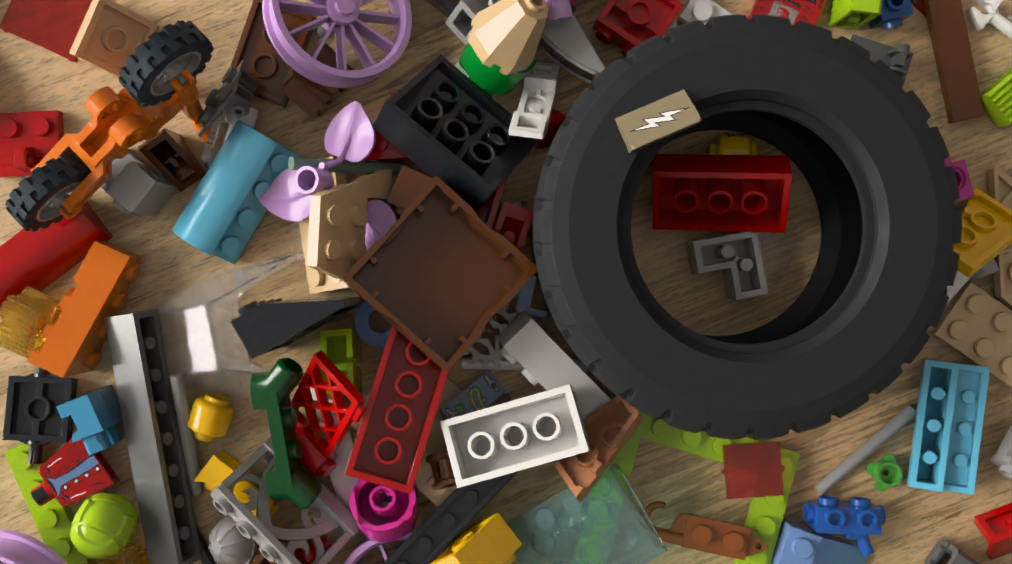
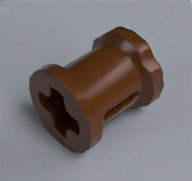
(441, 470)

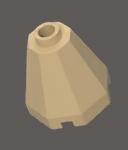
(508, 33)

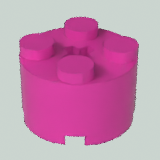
(384, 523)

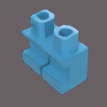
(95, 419)

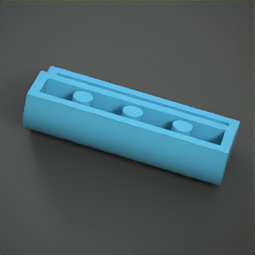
(226, 201)
(948, 426)

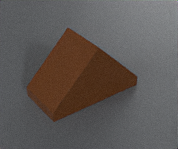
(173, 158)

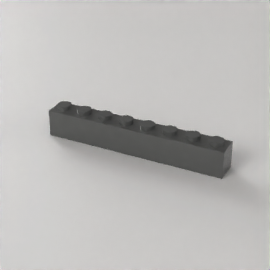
(153, 437)

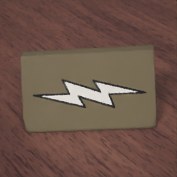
(657, 120)

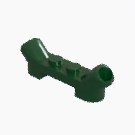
(272, 392)

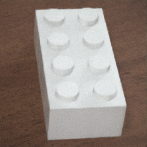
(515, 436)

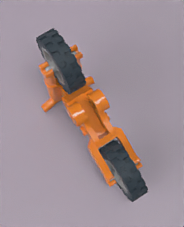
(156, 85)

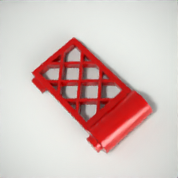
(318, 454)

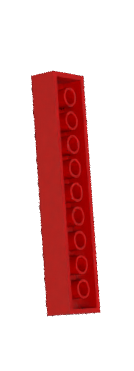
(402, 405)

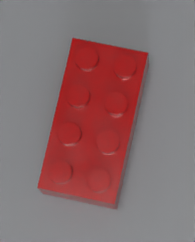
(721, 192)

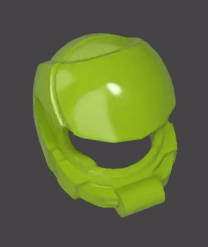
(104, 525)

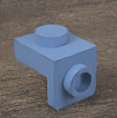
(524, 301)

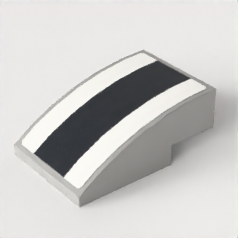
(570, 48)

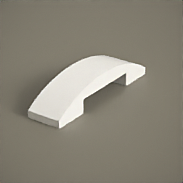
(536, 102)

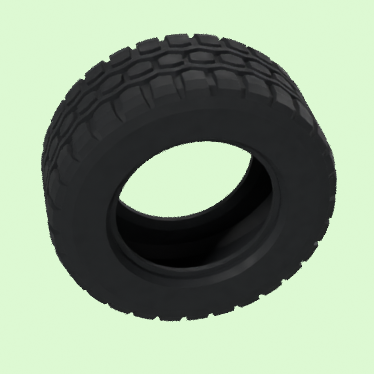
(879, 204)

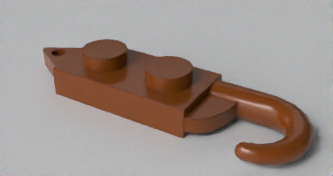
(708, 534)

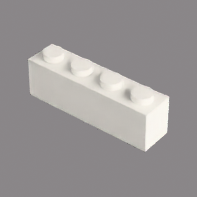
(549, 363)

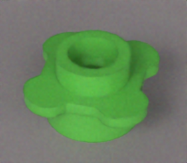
(893, 476)

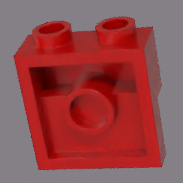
(634, 21)

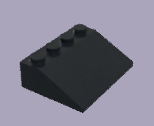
(453, 131)
(278, 323)

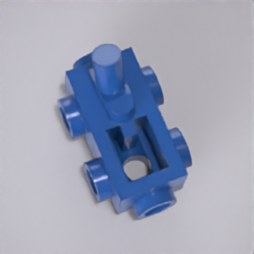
(852, 518)

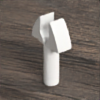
(992, 17)

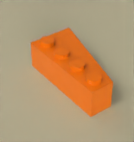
(80, 330)

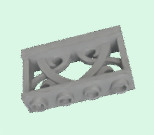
(331, 512)

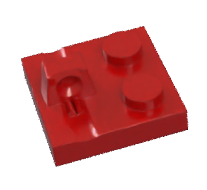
(27, 140)

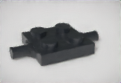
(33, 413)

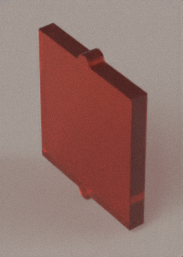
(753, 470)

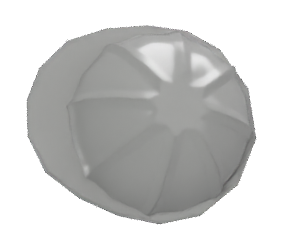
(229, 545)

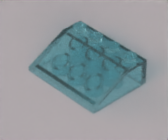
(599, 530)

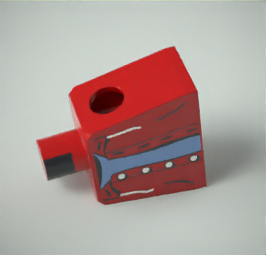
(73, 475)

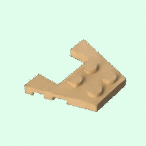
(340, 220)

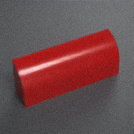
(47, 254)

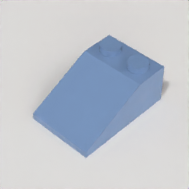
(804, 546)

